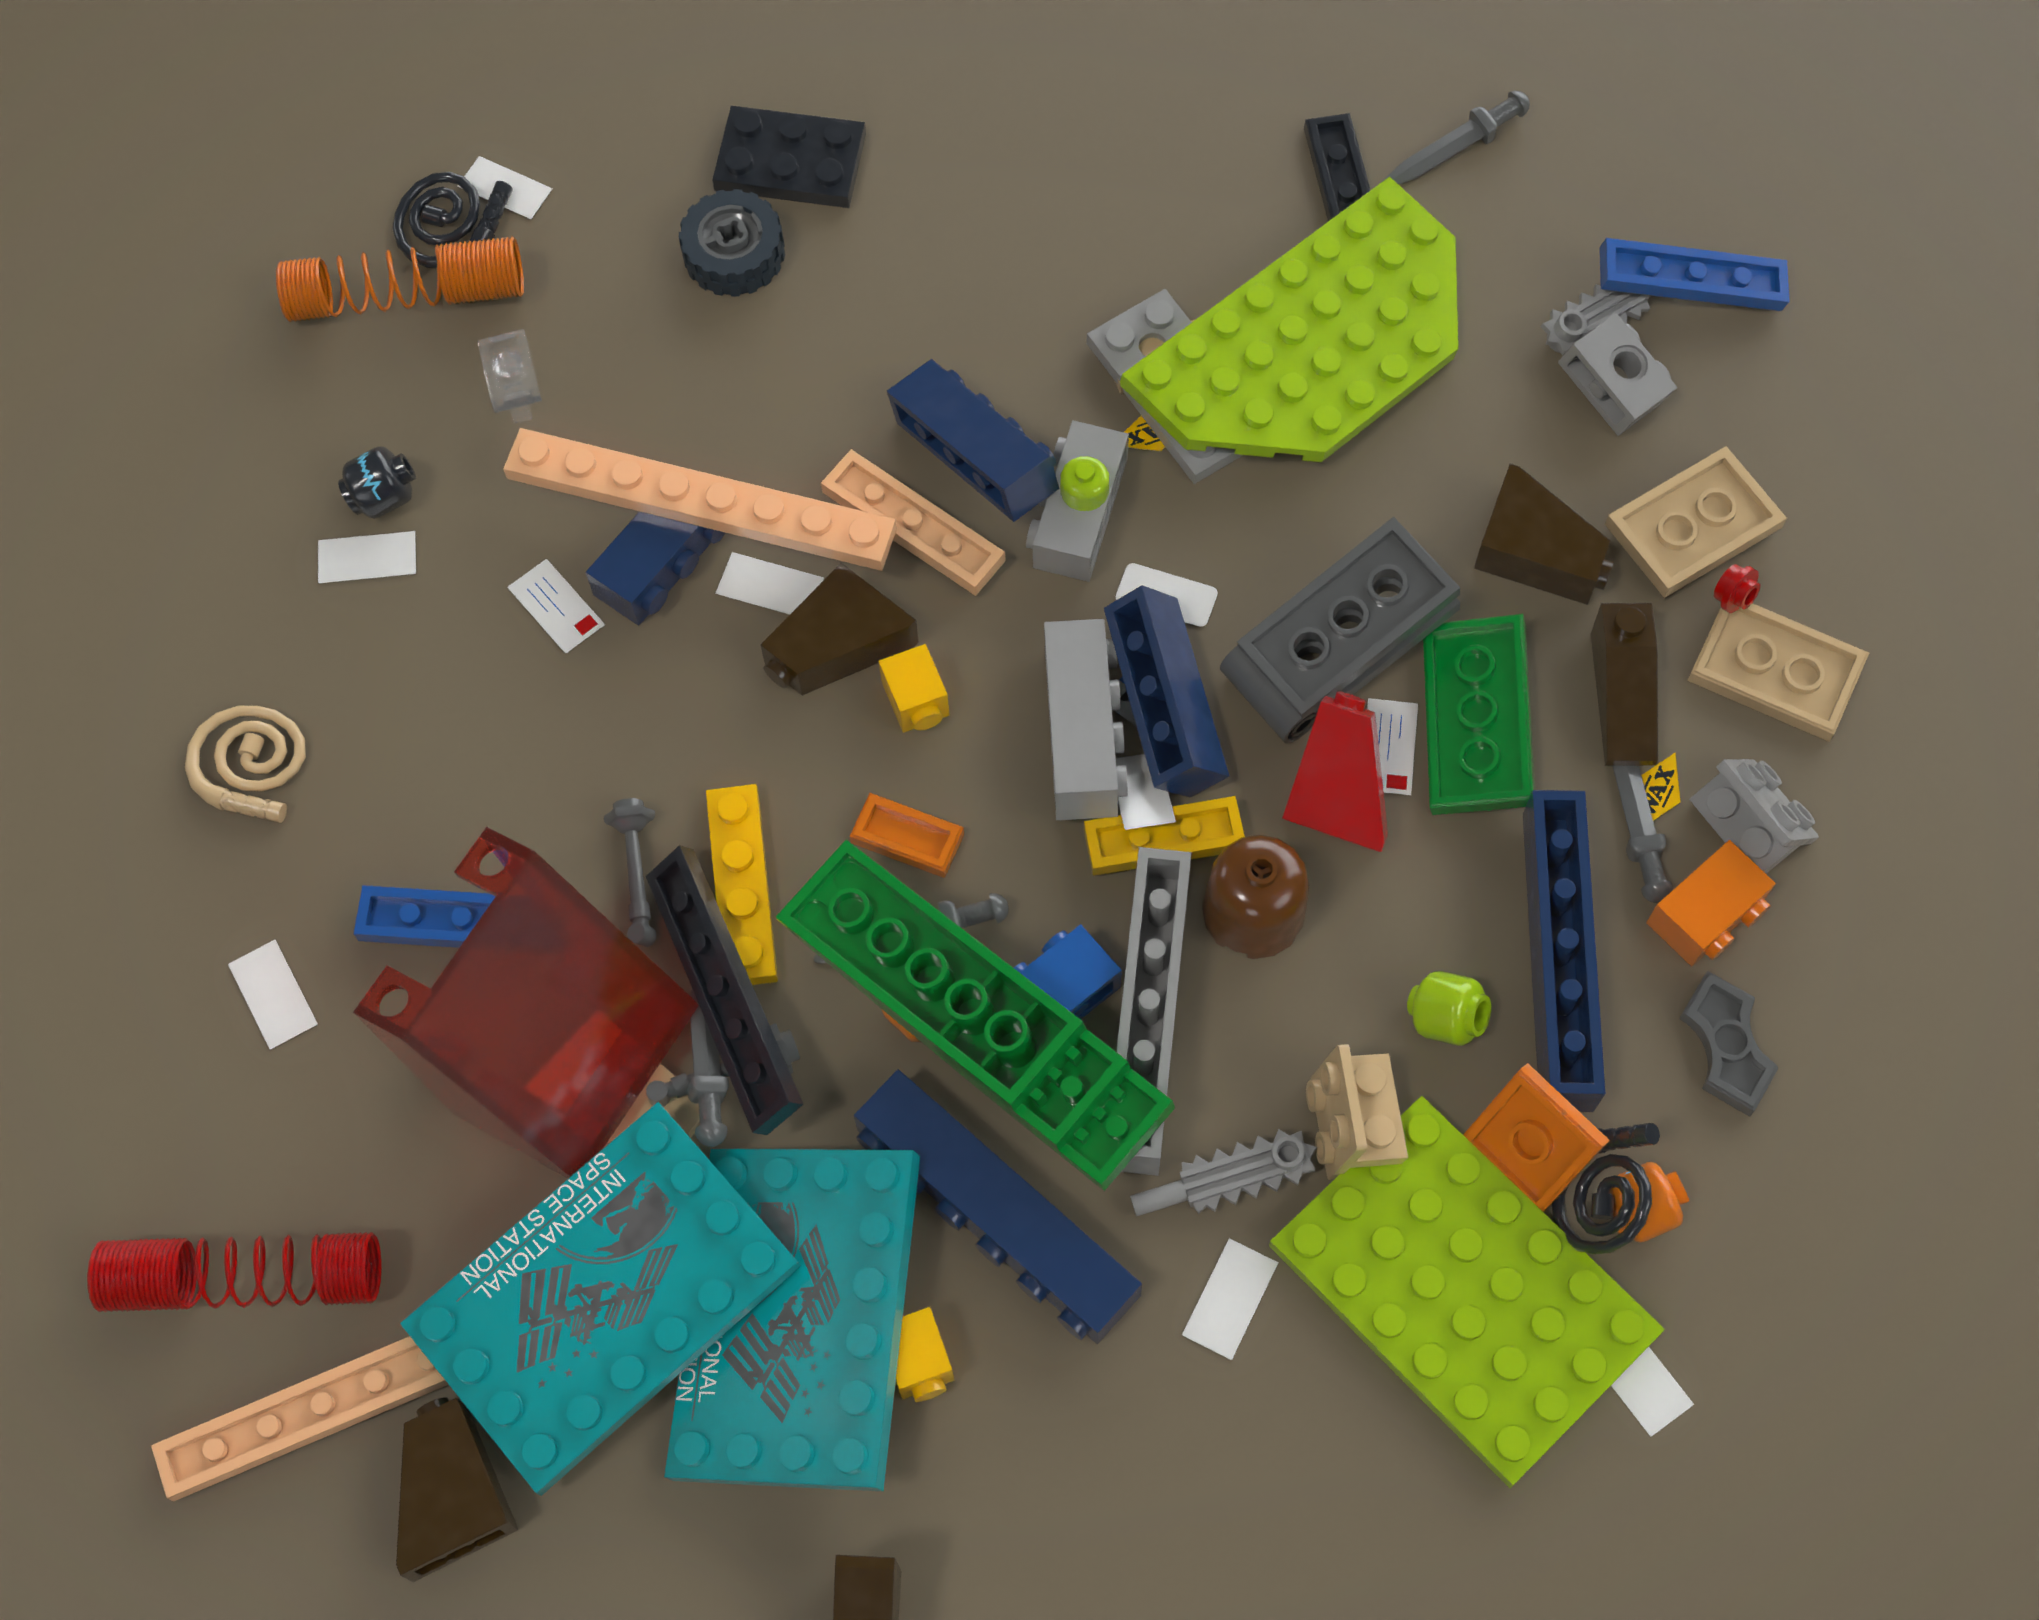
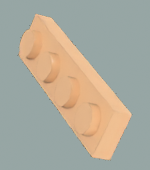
(920, 524)

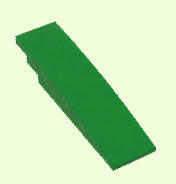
(977, 1014)

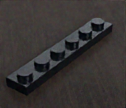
(724, 991)

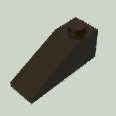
(1627, 682)

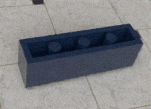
(974, 439)
(1166, 692)

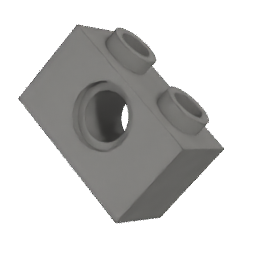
(1616, 398)

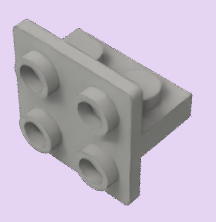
(1754, 813)

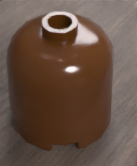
(1255, 912)

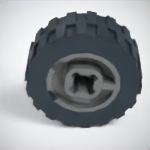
(732, 242)

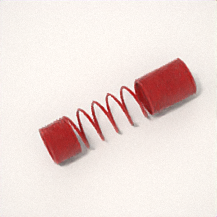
(166, 1271)

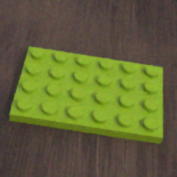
(1468, 1293)

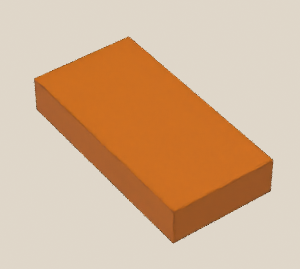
(907, 835)

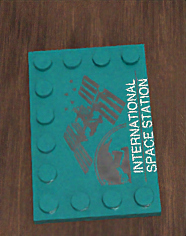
(599, 1297)
(812, 1369)

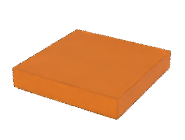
(1536, 1137)

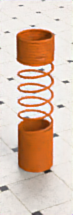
(463, 273)

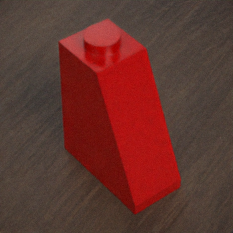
(1341, 775)

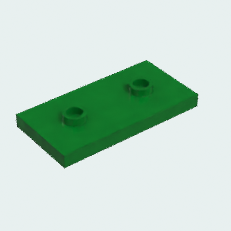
(1478, 715)

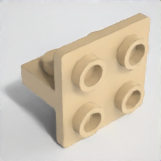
(1356, 1112)

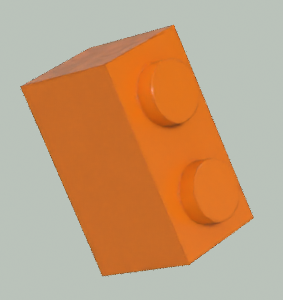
(1711, 903)

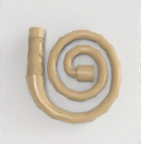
(249, 751)

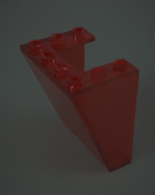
(537, 1017)

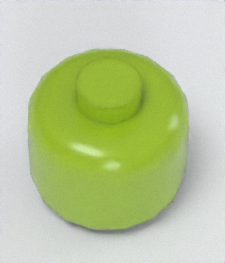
(1084, 483)

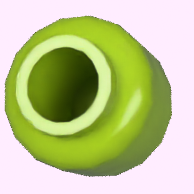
(1449, 1008)

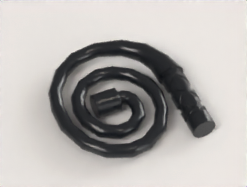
(439, 217)
(1603, 1201)

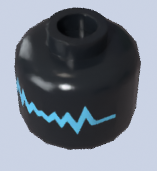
(377, 482)

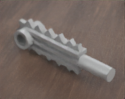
(1578, 320)
(1228, 1176)

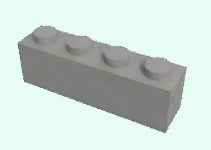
(1082, 720)

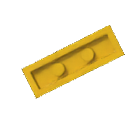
(1199, 828)

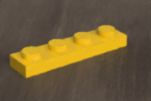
(742, 877)

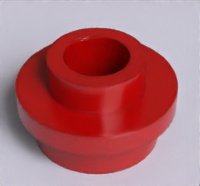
(1737, 588)

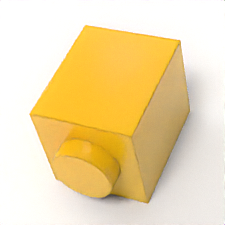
(914, 689)
(922, 1358)

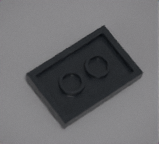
(790, 156)

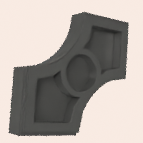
(1736, 1065)

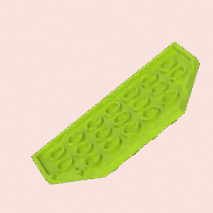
(1313, 338)

